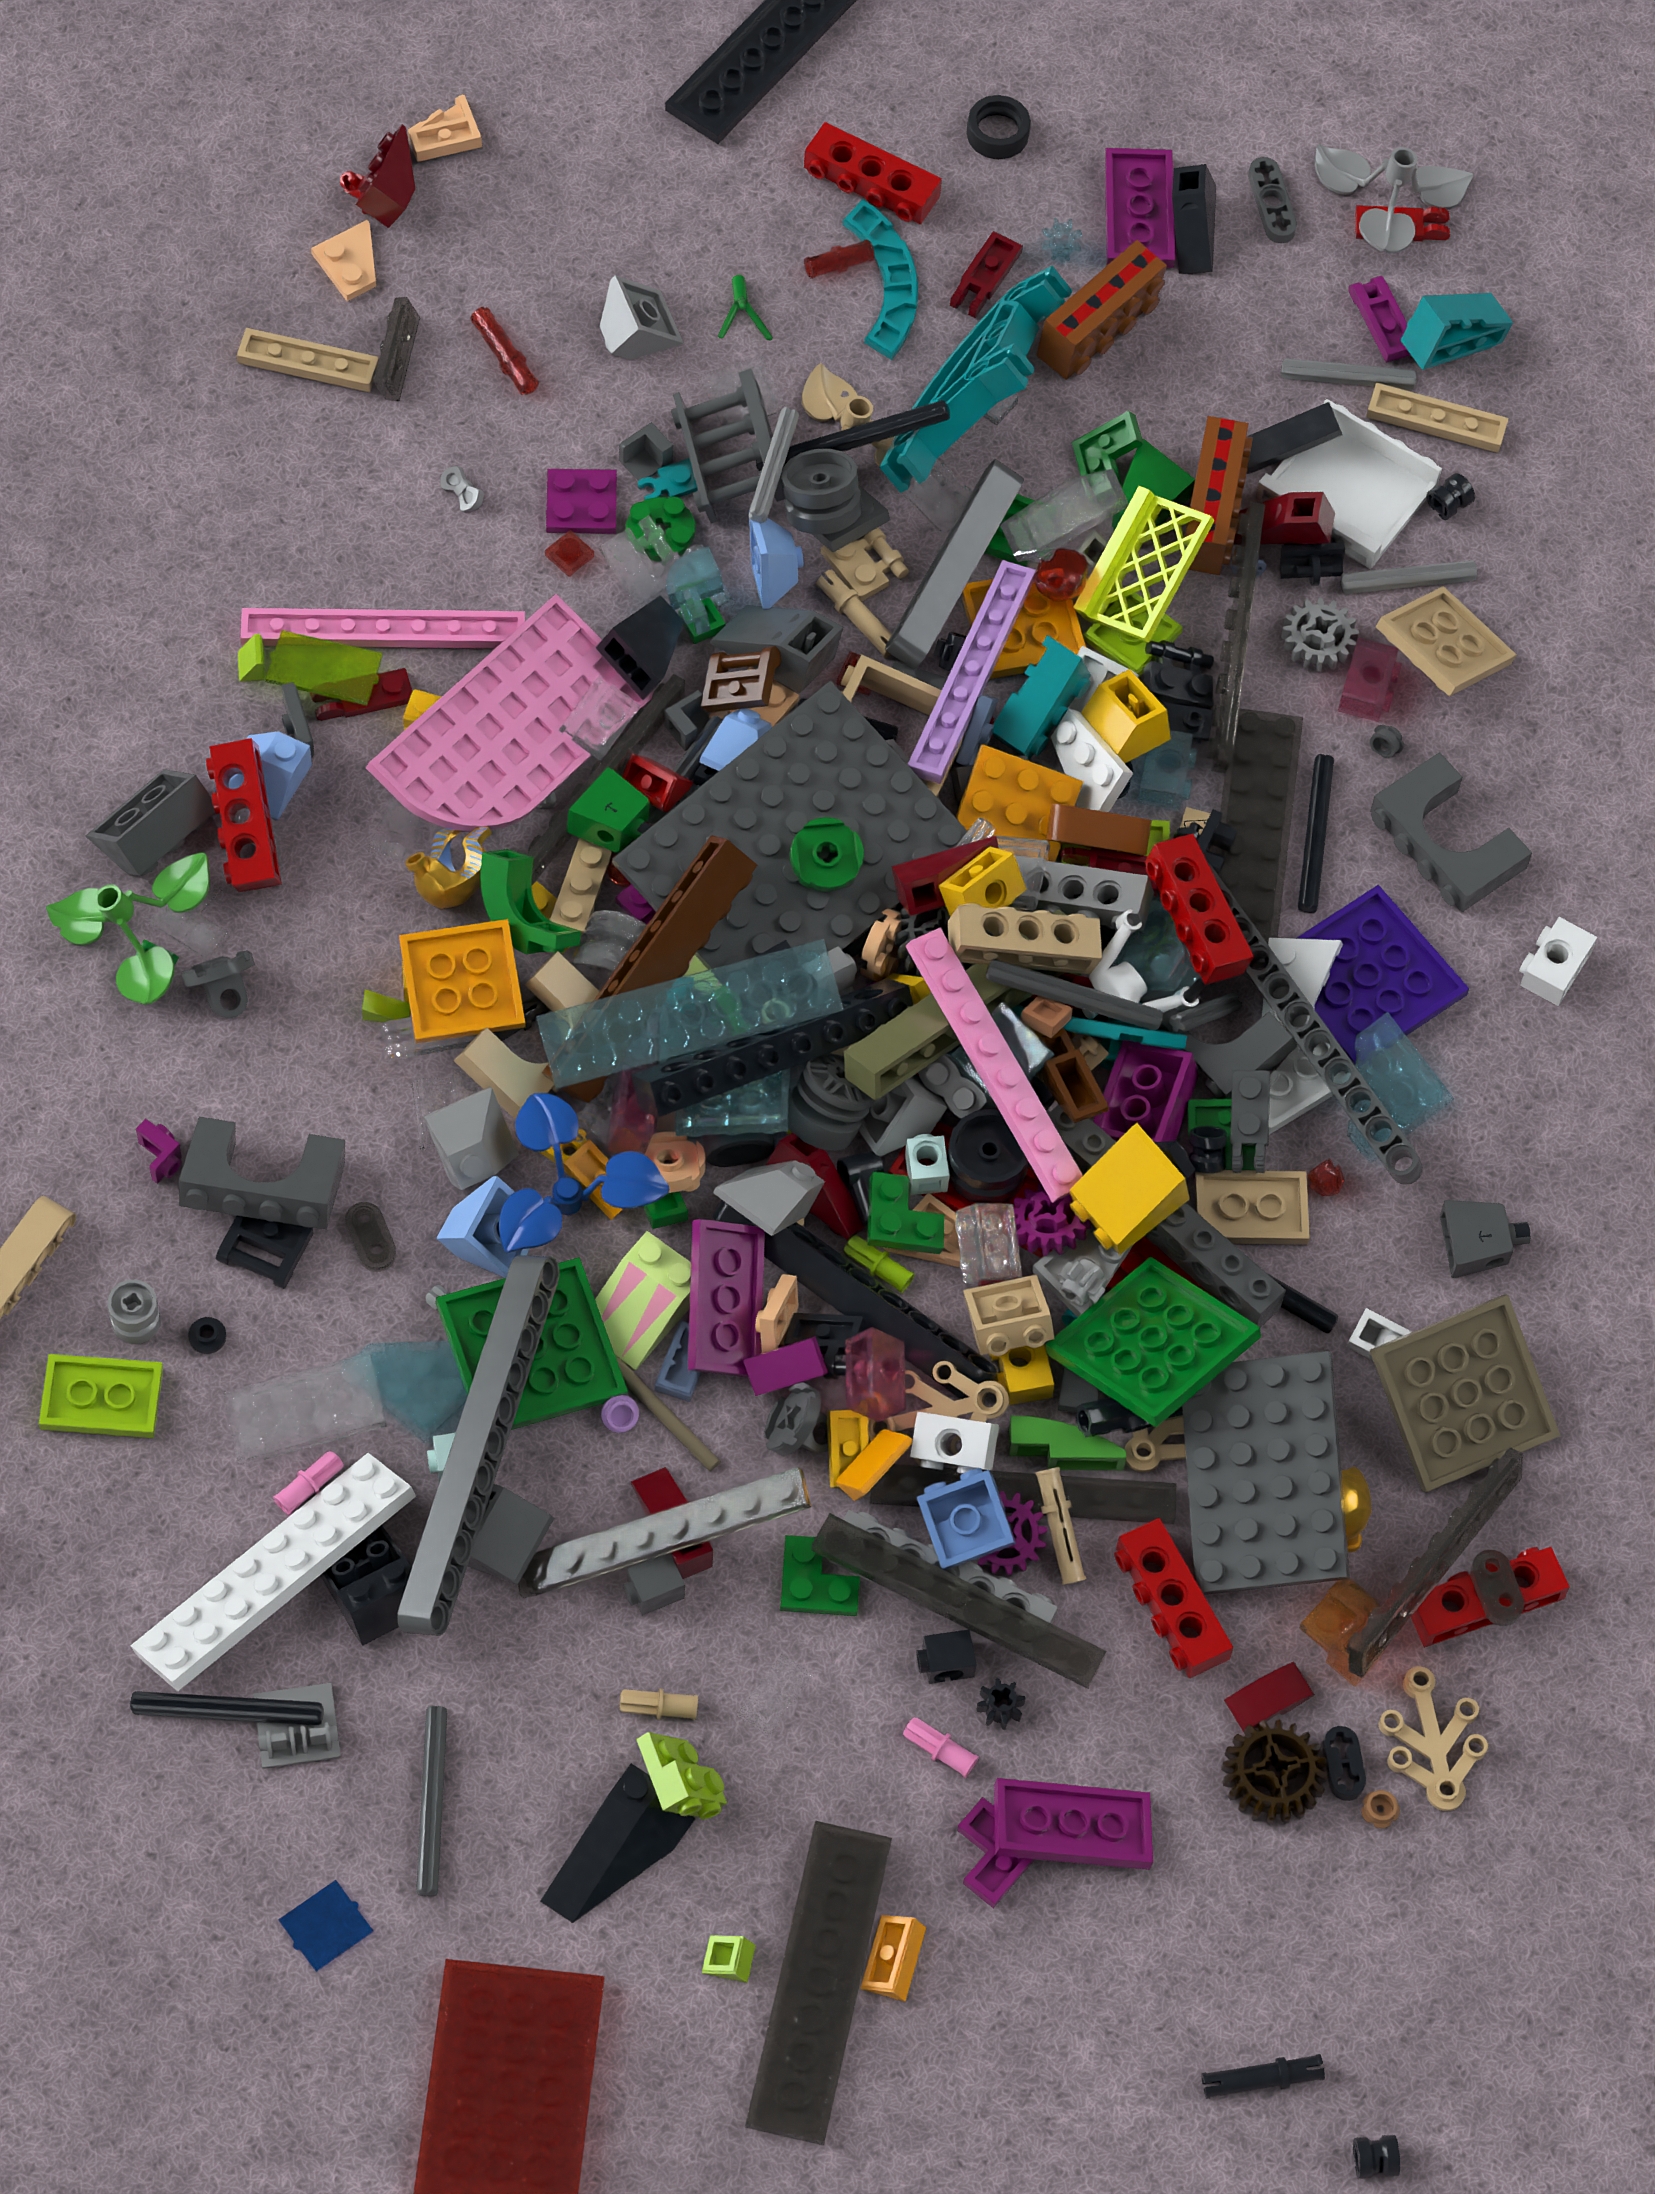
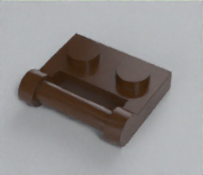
(740, 688)

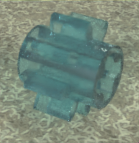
(1065, 247)

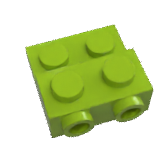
(678, 1779)

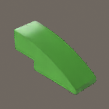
(1062, 1445)

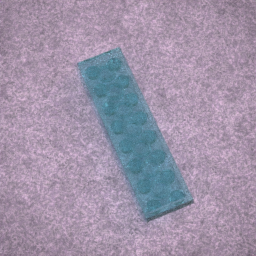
(689, 1014)

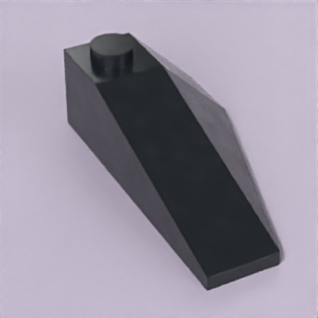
(616, 1847)

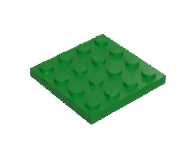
(1153, 1341)
(573, 1357)

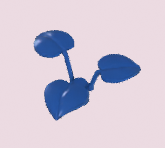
(532, 1221)

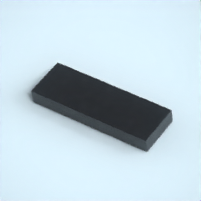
(1292, 437)

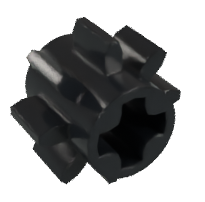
(949, 649)
(1004, 1712)

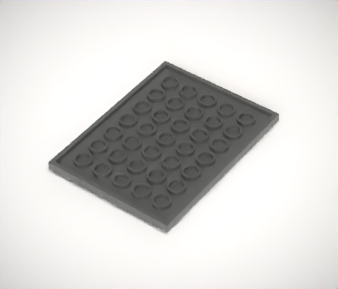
(803, 769)

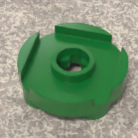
(670, 513)
(814, 871)

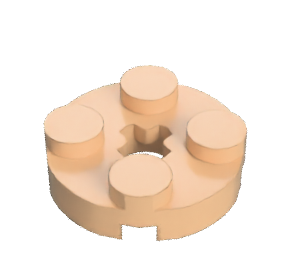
(880, 947)
(687, 1160)

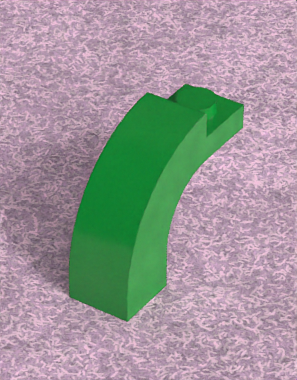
(509, 896)

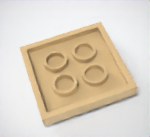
(1446, 641)

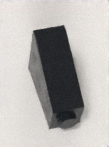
(643, 645)

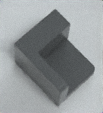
(645, 452)
(686, 719)

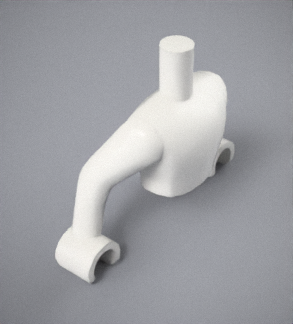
(1124, 979)

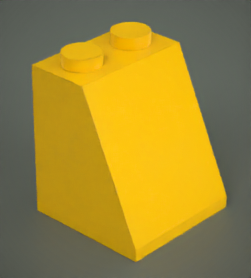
(1128, 1191)

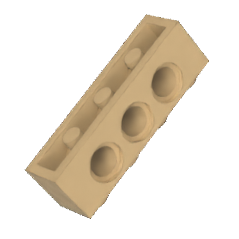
(1042, 951)

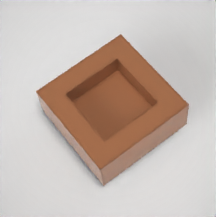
(1046, 1015)

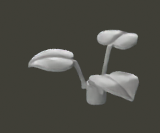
(1390, 231)

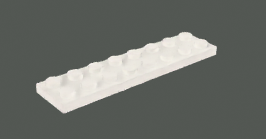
(272, 1571)

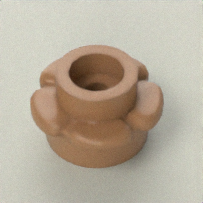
(1385, 1800)

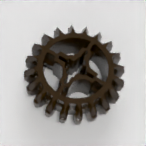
(1258, 1775)

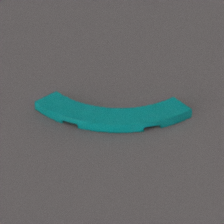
(897, 274)
(1121, 1032)

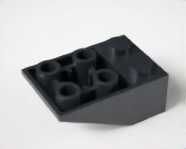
(369, 1585)

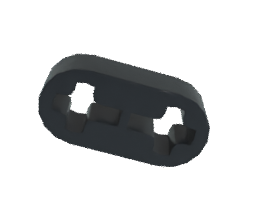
(1335, 1764)

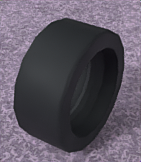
(995, 147)
(738, 1149)

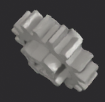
(1317, 637)

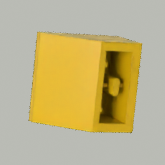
(1127, 716)

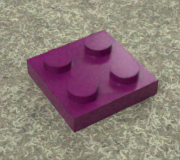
(581, 501)

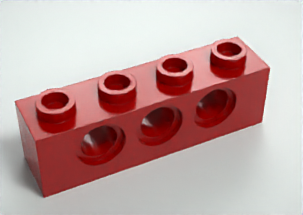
(852, 161)
(263, 867)
(1199, 890)
(1154, 1545)
(1534, 1565)

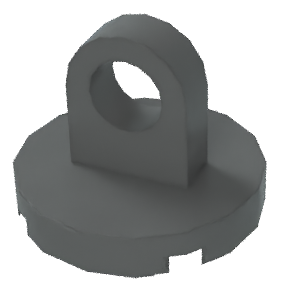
(217, 976)
(793, 1421)

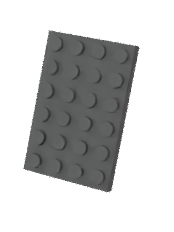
(1266, 1476)

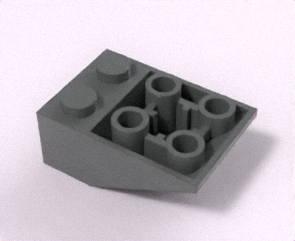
(802, 636)

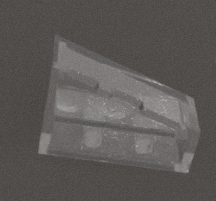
(1063, 514)

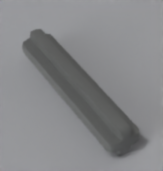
(1205, 1013)

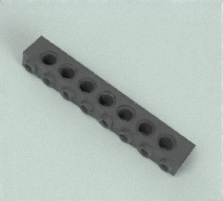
(1187, 1237)

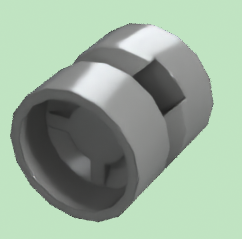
(134, 1321)

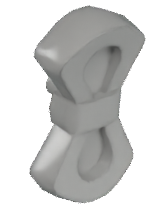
(469, 496)

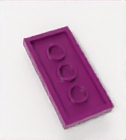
(1139, 202)
(725, 1296)
(1073, 1823)

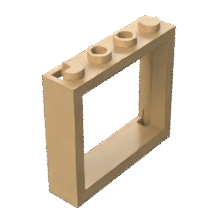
(897, 687)

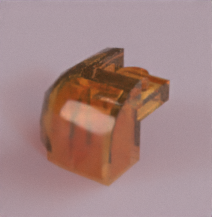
(1335, 1621)

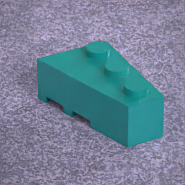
(1454, 327)
(1042, 700)

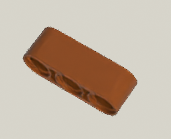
(1098, 829)

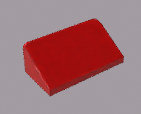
(656, 781)

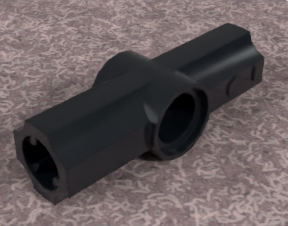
(1110, 1416)

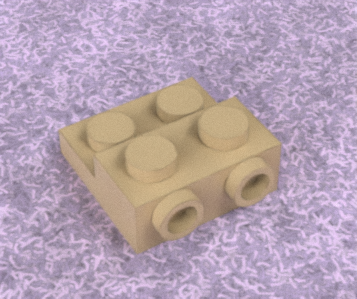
(1009, 1315)

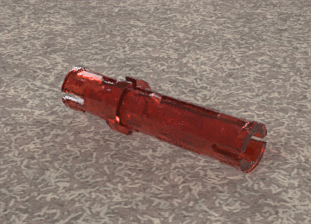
(511, 361)

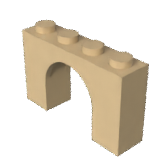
(496, 1066)

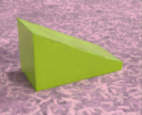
(383, 1008)

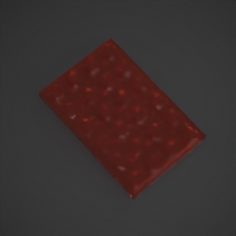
(509, 2081)

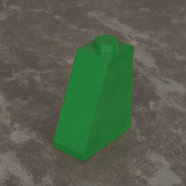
(1159, 475)

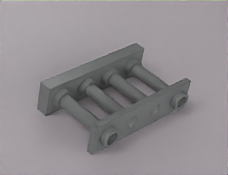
(755, 423)

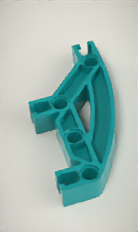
(978, 374)

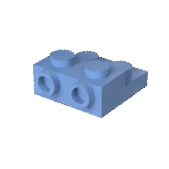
(966, 1518)

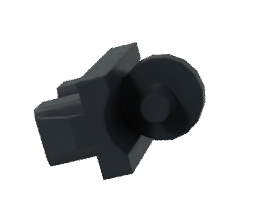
(1312, 561)
(1215, 834)

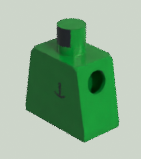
(609, 813)

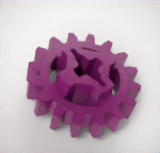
(1048, 1223)
(1021, 1547)

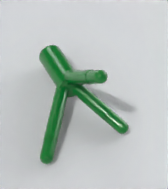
(742, 303)

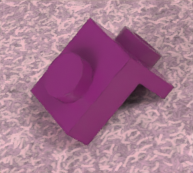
(161, 1144)

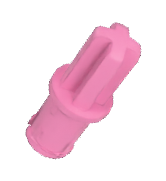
(308, 1482)
(940, 1746)

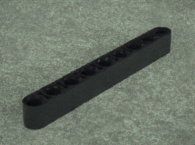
(859, 1294)

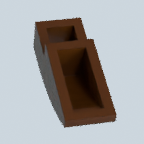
(1071, 1079)

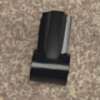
(856, 1174)

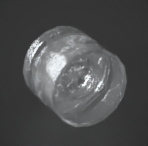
(605, 944)

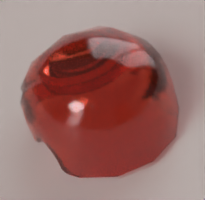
(1062, 575)

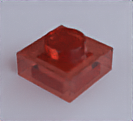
(569, 553)

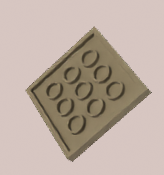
(1464, 1392)

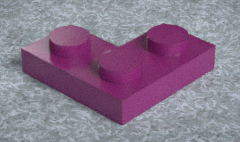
(992, 1874)

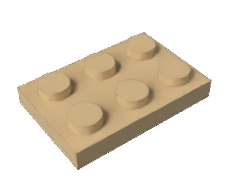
(1255, 1205)

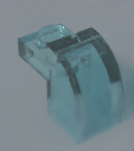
(690, 581)

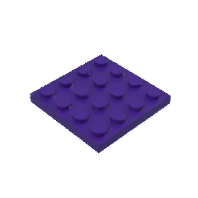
(1380, 970)

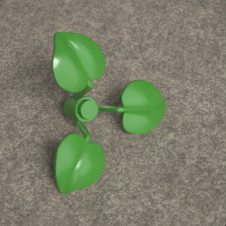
(84, 913)

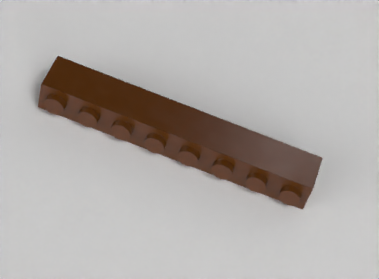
(677, 930)

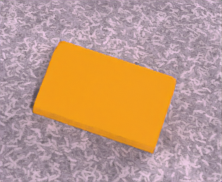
(873, 1463)
(893, 1956)

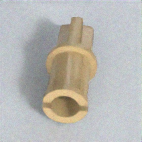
(658, 1703)

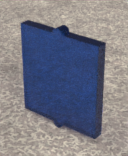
(325, 1925)

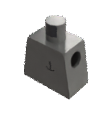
(1479, 1236)

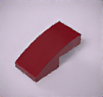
(1269, 1696)

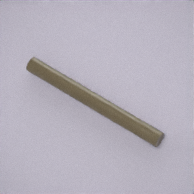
(668, 1418)

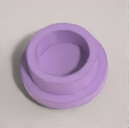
(620, 1413)

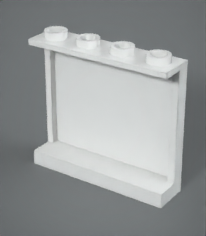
(1367, 480)

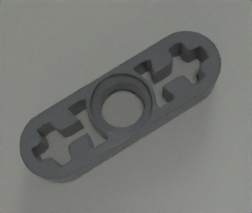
(1275, 188)

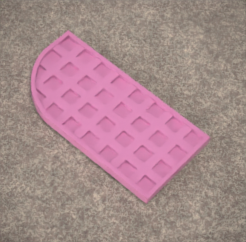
(495, 736)

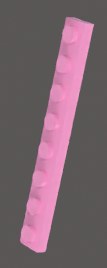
(384, 627)
(995, 1063)

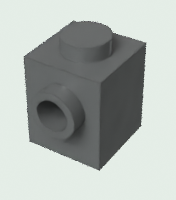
(654, 1584)

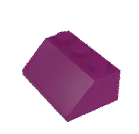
(1149, 1089)

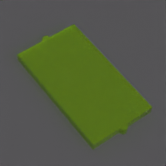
(324, 667)

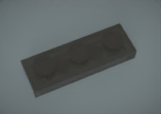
(396, 349)

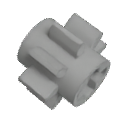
(1081, 1282)

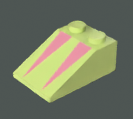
(644, 1299)

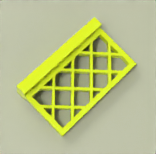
(1123, 557)

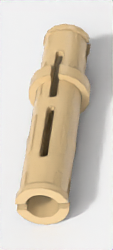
(848, 602)
(1060, 1525)

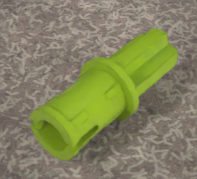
(879, 1263)

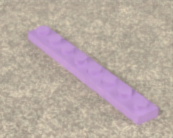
(971, 671)

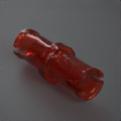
(839, 259)

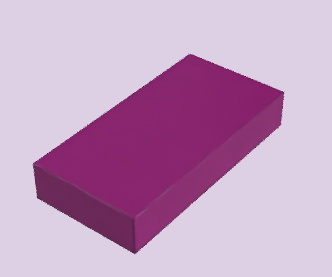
(785, 1366)

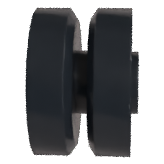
(985, 1158)

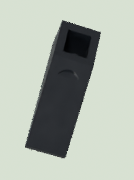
(1194, 218)

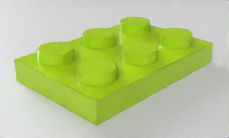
(101, 1396)

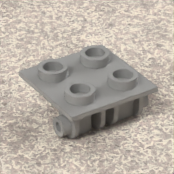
(299, 1743)

